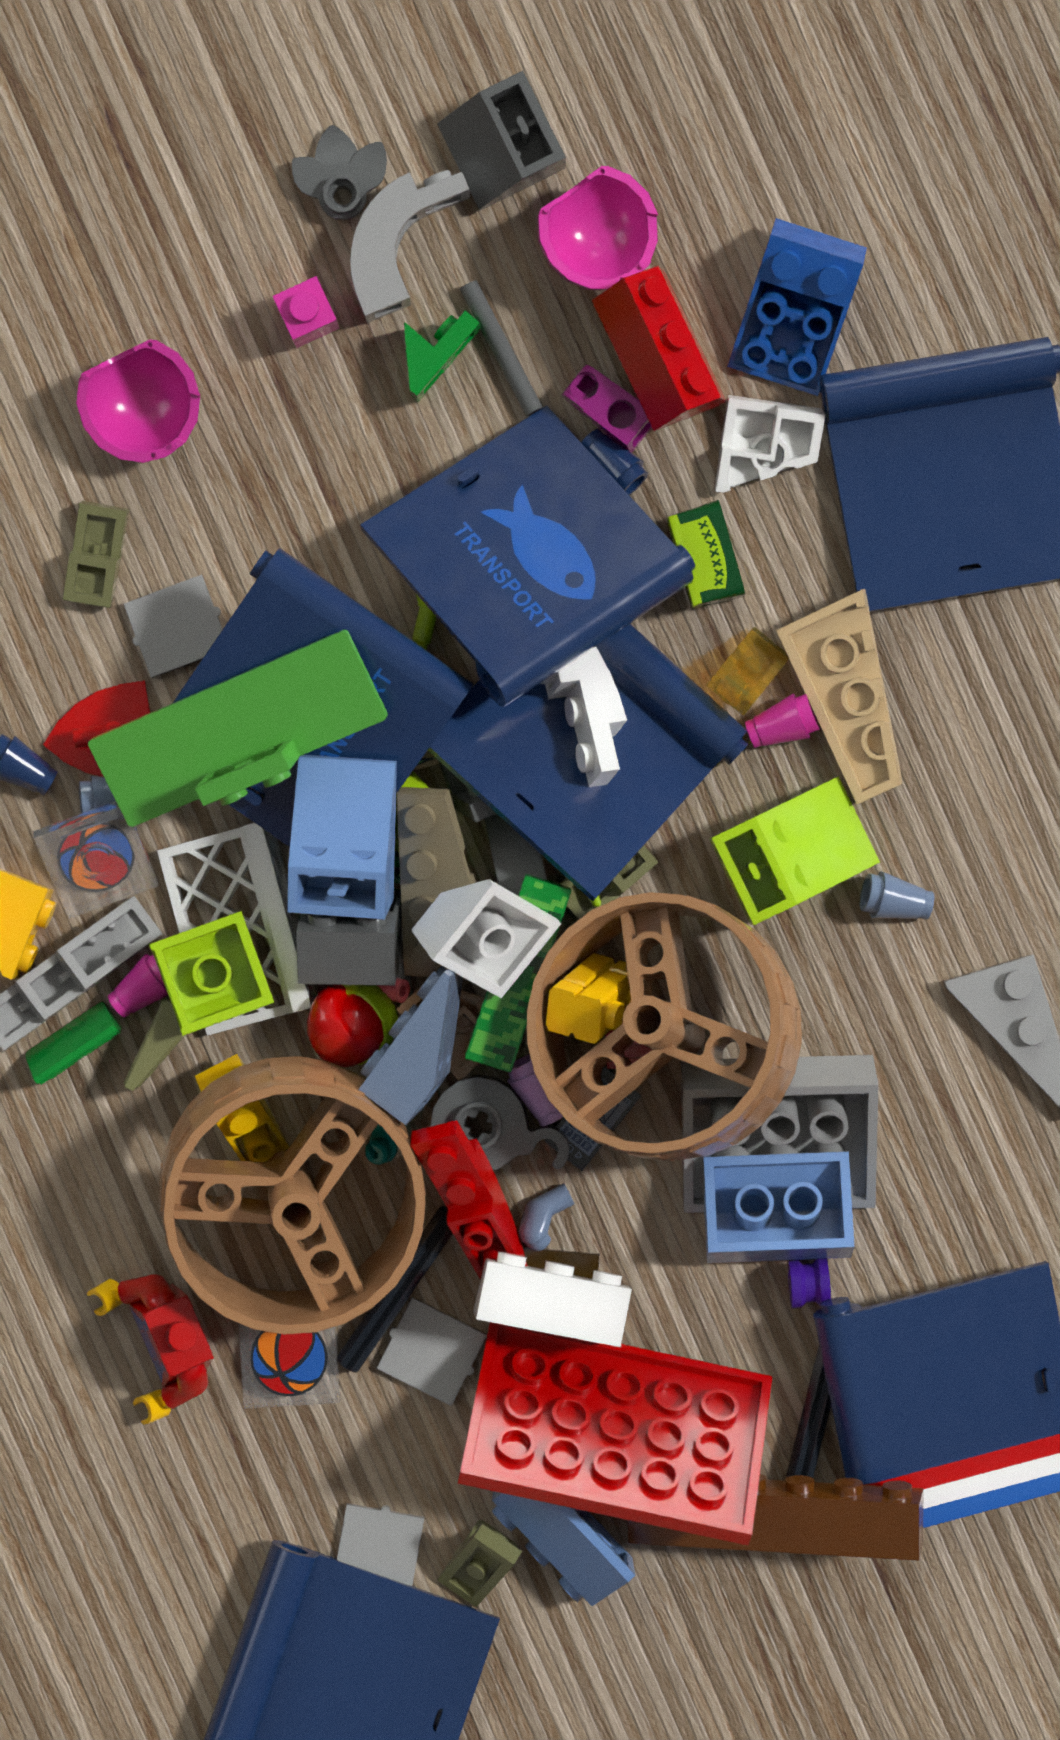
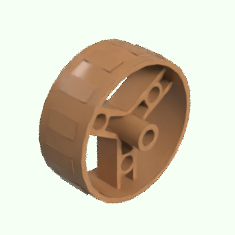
(663, 1026)
(295, 1199)

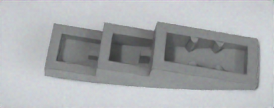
(74, 970)

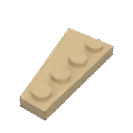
(844, 683)

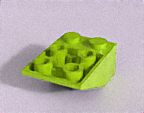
(794, 851)

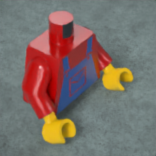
(170, 1335)

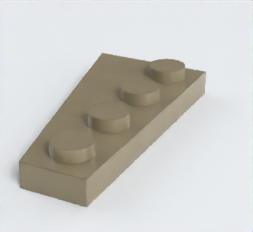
(429, 864)

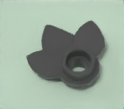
(340, 167)

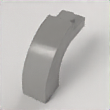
(381, 231)

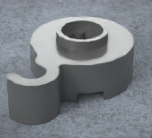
(506, 1111)

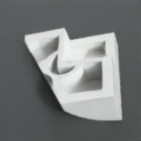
(766, 439)

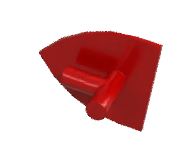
(93, 717)

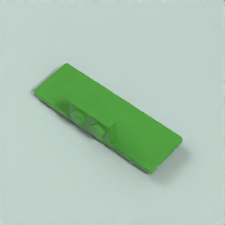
(239, 731)

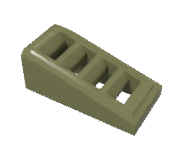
(157, 1045)

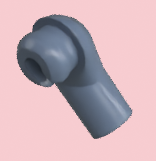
(538, 1215)

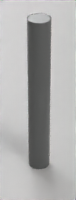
(501, 348)

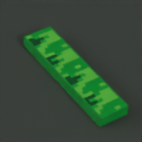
(504, 1019)

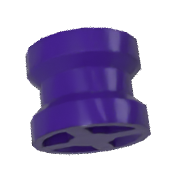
(808, 1282)

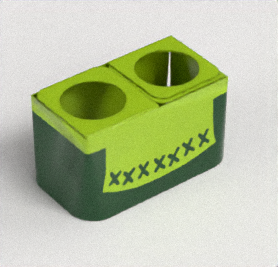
(707, 540)

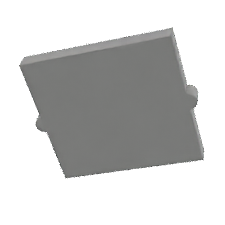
(174, 625)
(431, 1351)
(381, 1541)

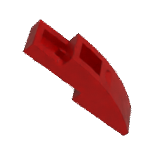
(470, 1191)

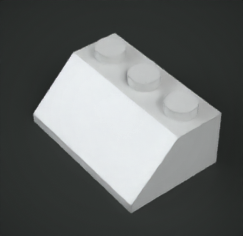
(553, 1300)

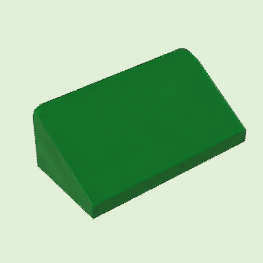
(72, 1043)

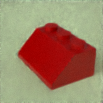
(658, 348)

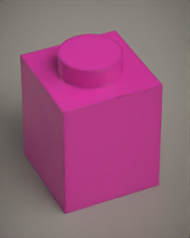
(306, 312)

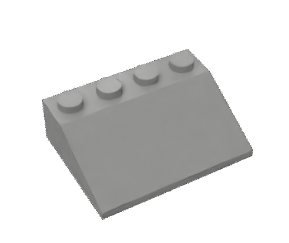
(823, 1110)

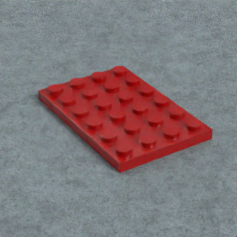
(618, 1432)

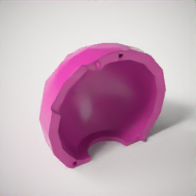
(599, 230)
(139, 402)

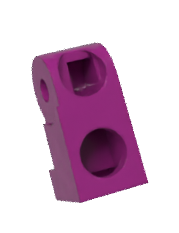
(608, 407)

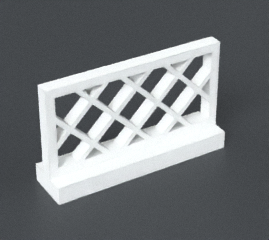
(271, 889)

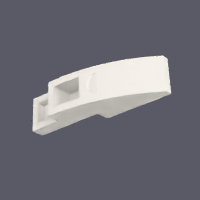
(593, 710)

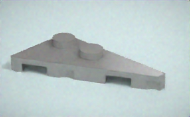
(1016, 1013)

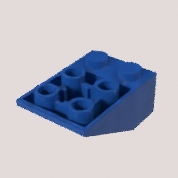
(797, 306)

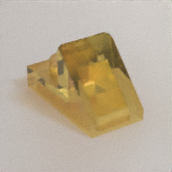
(748, 671)

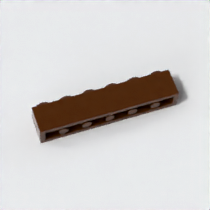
(819, 1520)

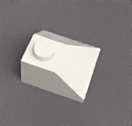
(484, 934)

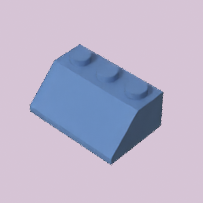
(778, 1207)
(572, 1542)

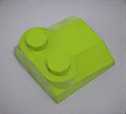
(212, 973)

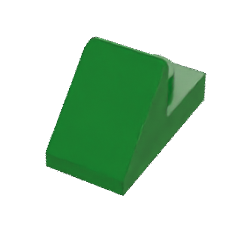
(429, 362)

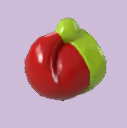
(350, 1023)

